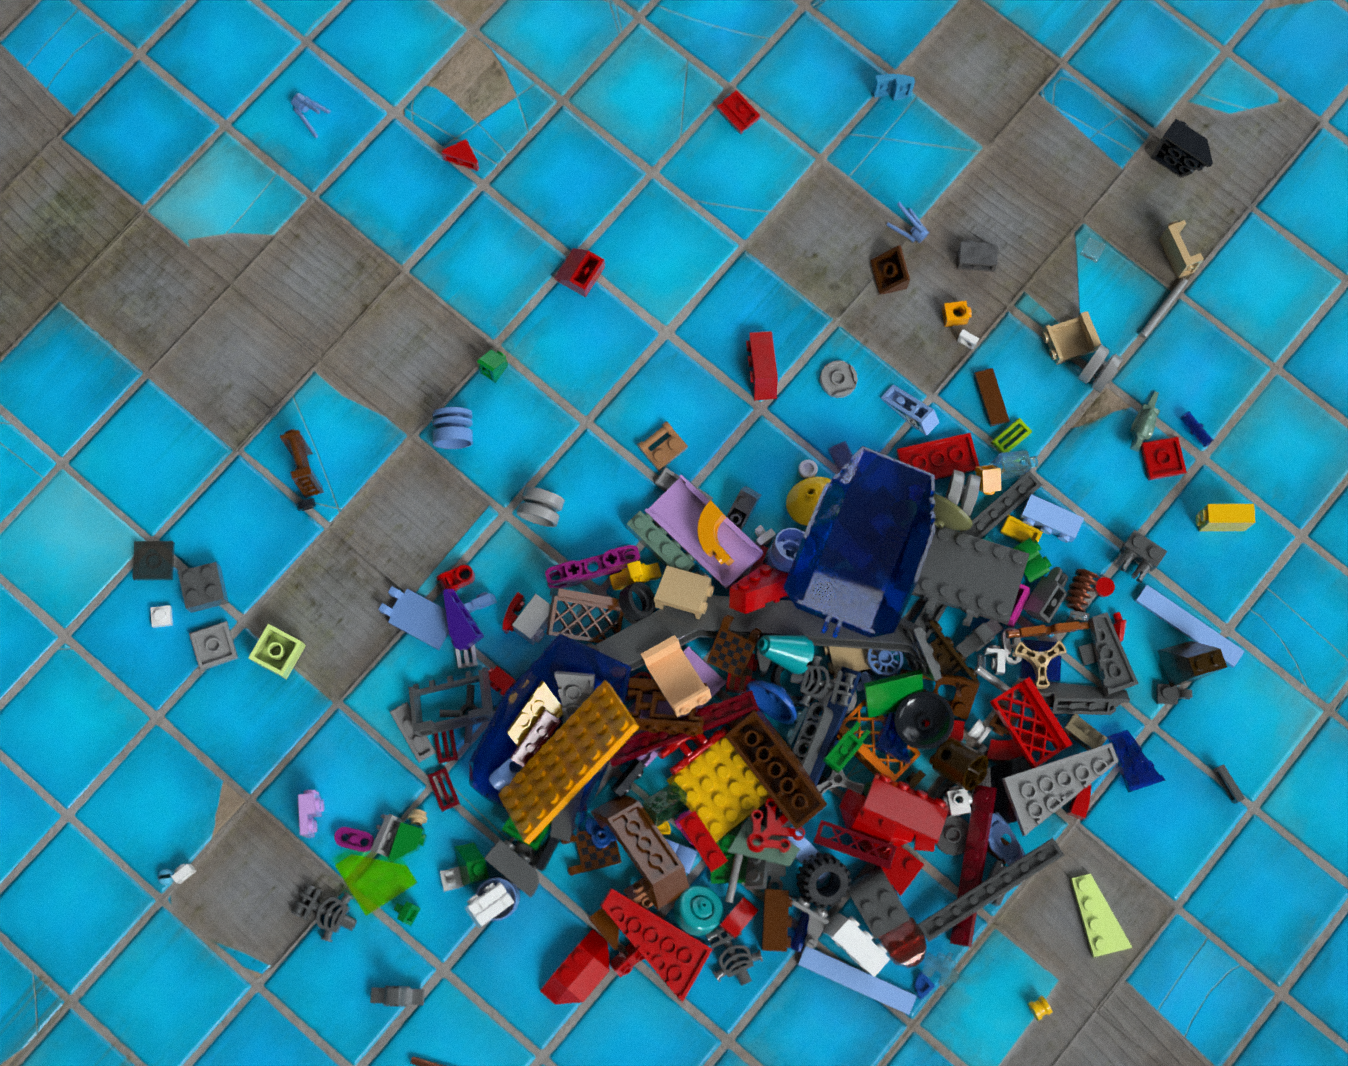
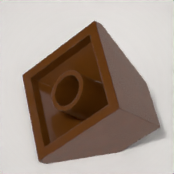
(606, 927)

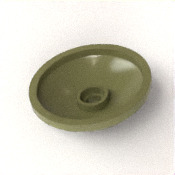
(950, 515)

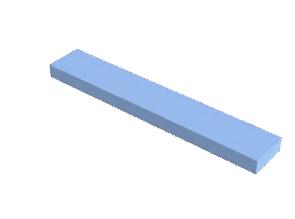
(1188, 624)
(857, 980)

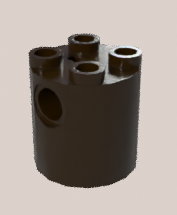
(960, 763)

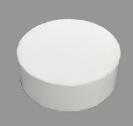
(807, 469)

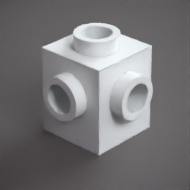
(964, 798)

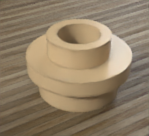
(417, 817)

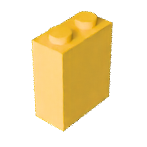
(1226, 517)

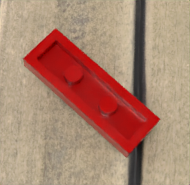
(702, 841)

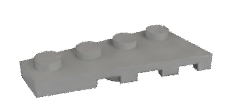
(574, 690)

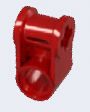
(454, 578)

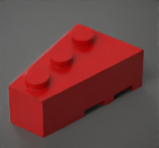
(763, 365)
(758, 588)

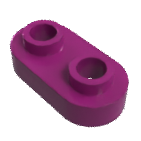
(354, 840)

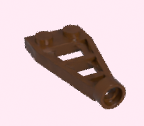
(965, 692)

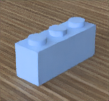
(1051, 519)

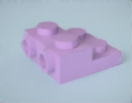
(309, 807)

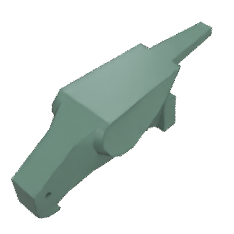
(1144, 423)

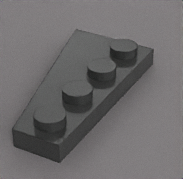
(1111, 659)

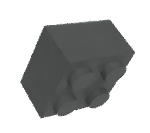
(203, 587)

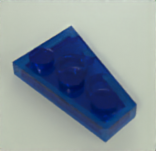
(1133, 764)

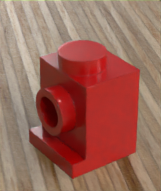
(500, 680)

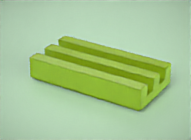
(999, 447)

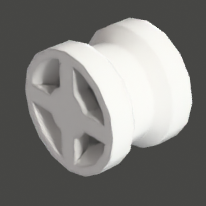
(979, 731)

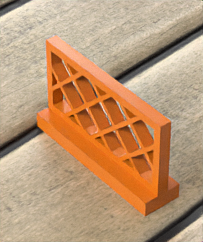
(868, 757)

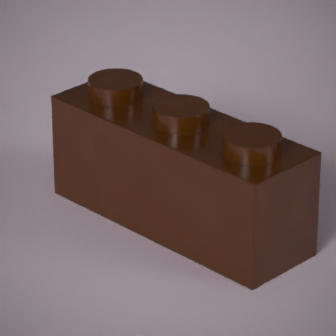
(776, 920)

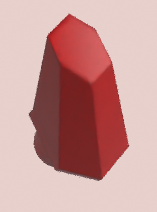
(1120, 625)

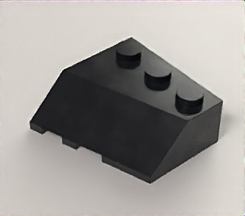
(1182, 150)

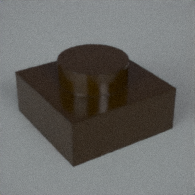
(914, 778)

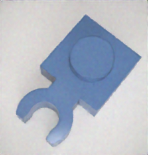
(483, 600)

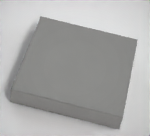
(213, 646)

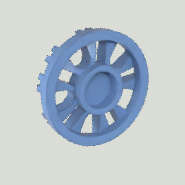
(885, 659)

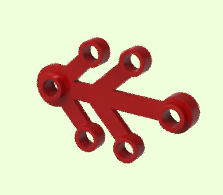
(773, 828)

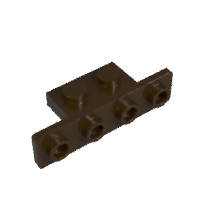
(946, 655)

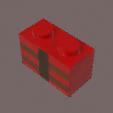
(737, 684)

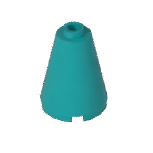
(788, 651)

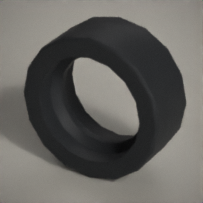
(628, 606)

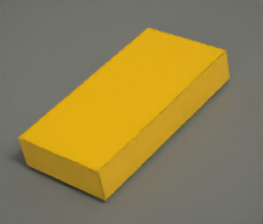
(1019, 531)

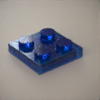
(1054, 666)

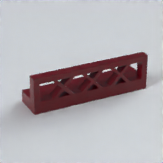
(855, 852)

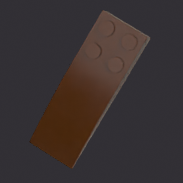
(777, 768)

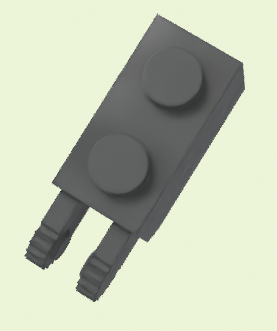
(1047, 596)

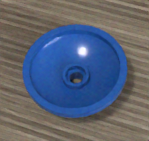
(773, 701)

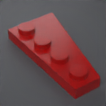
(903, 868)

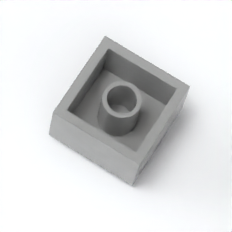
(533, 620)

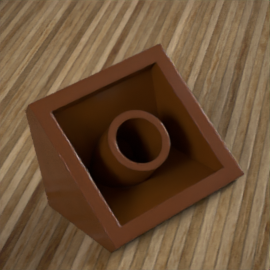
(890, 271)

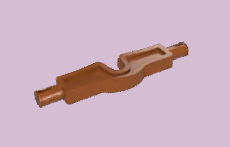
(1049, 630)

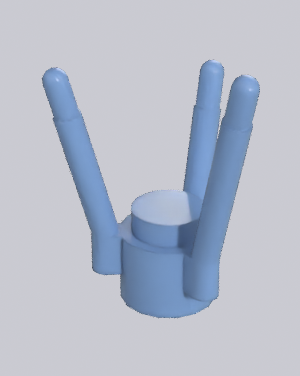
(303, 104)
(918, 232)

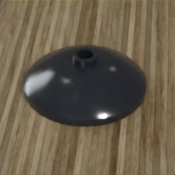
(923, 708)

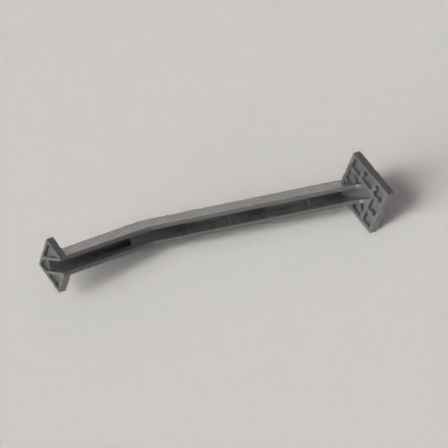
(773, 619)

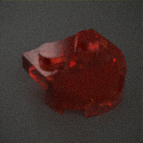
(905, 944)

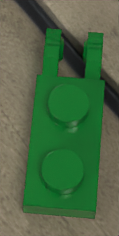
(845, 749)

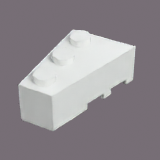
(856, 943)

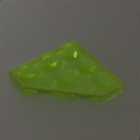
(374, 880)

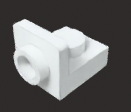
(998, 662)

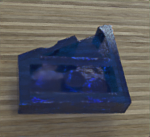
(890, 742)

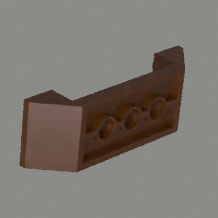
(645, 848)

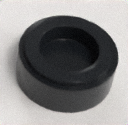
(306, 504)

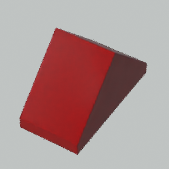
(461, 155)

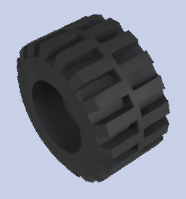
(835, 888)

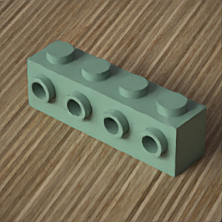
(657, 542)

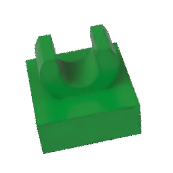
(407, 912)

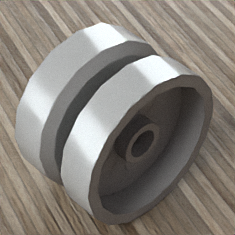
(1100, 368)
(965, 494)
(540, 507)

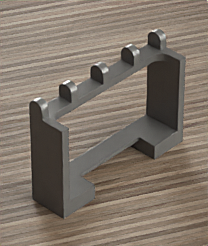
(474, 716)

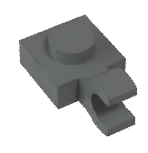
(1170, 695)

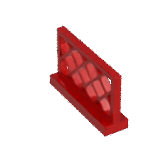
(1044, 717)

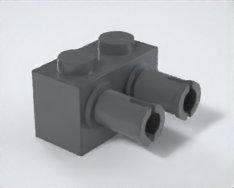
(1142, 551)

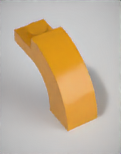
(708, 533)

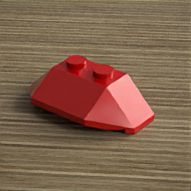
(870, 825)
(579, 971)

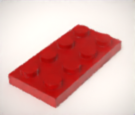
(942, 456)

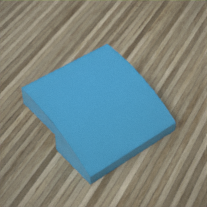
(897, 85)

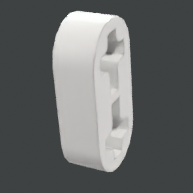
(1006, 645)

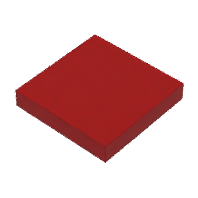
(1163, 458)

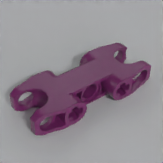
(565, 569)

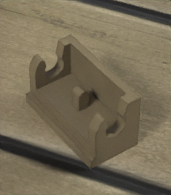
(1083, 733)

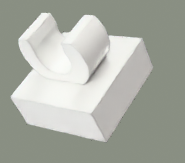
(763, 536)
(451, 879)

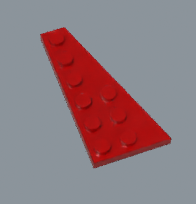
(665, 947)

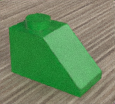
(492, 365)
(406, 842)
(471, 864)

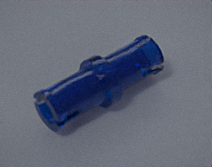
(1197, 429)
(800, 932)

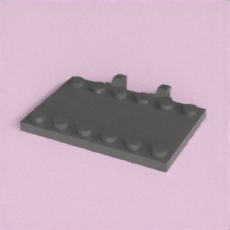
(971, 576)

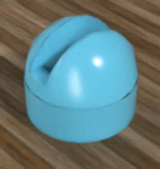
(165, 881)

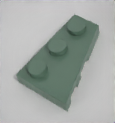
(768, 854)

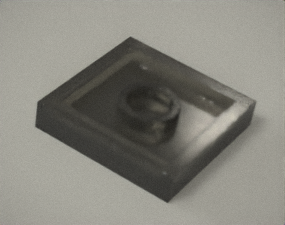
(153, 560)

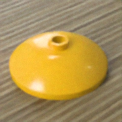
(801, 501)

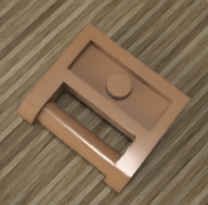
(665, 451)

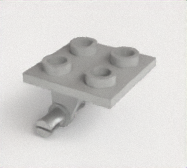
(817, 919)

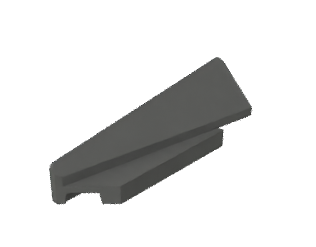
(1081, 699)

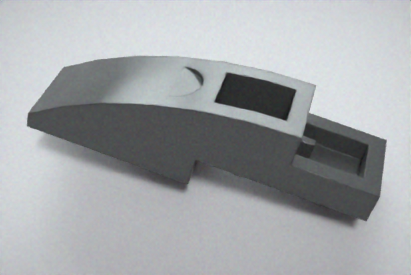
(757, 869)

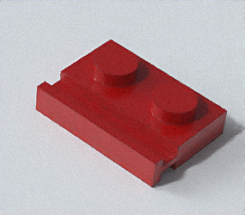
(738, 112)

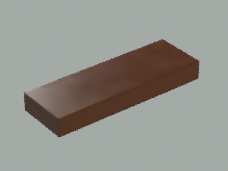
(991, 397)

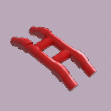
(691, 755)

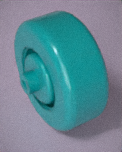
(698, 910)

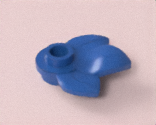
(595, 831)

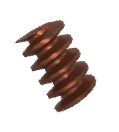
(1079, 589)

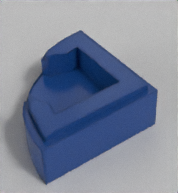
(923, 985)

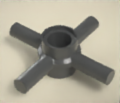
(458, 713)

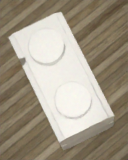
(489, 904)

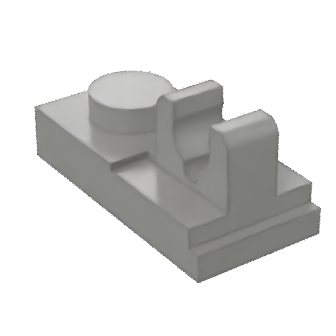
(386, 835)

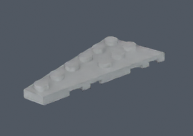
(1047, 788)

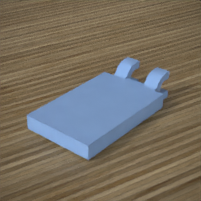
(417, 617)

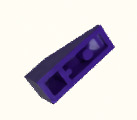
(460, 623)

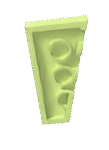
(1099, 922)

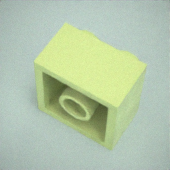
(277, 651)

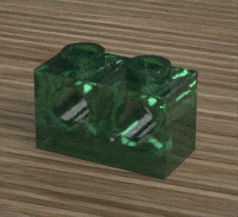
(666, 803)

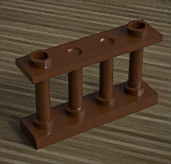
(303, 474)

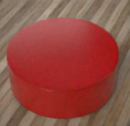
(1104, 587)

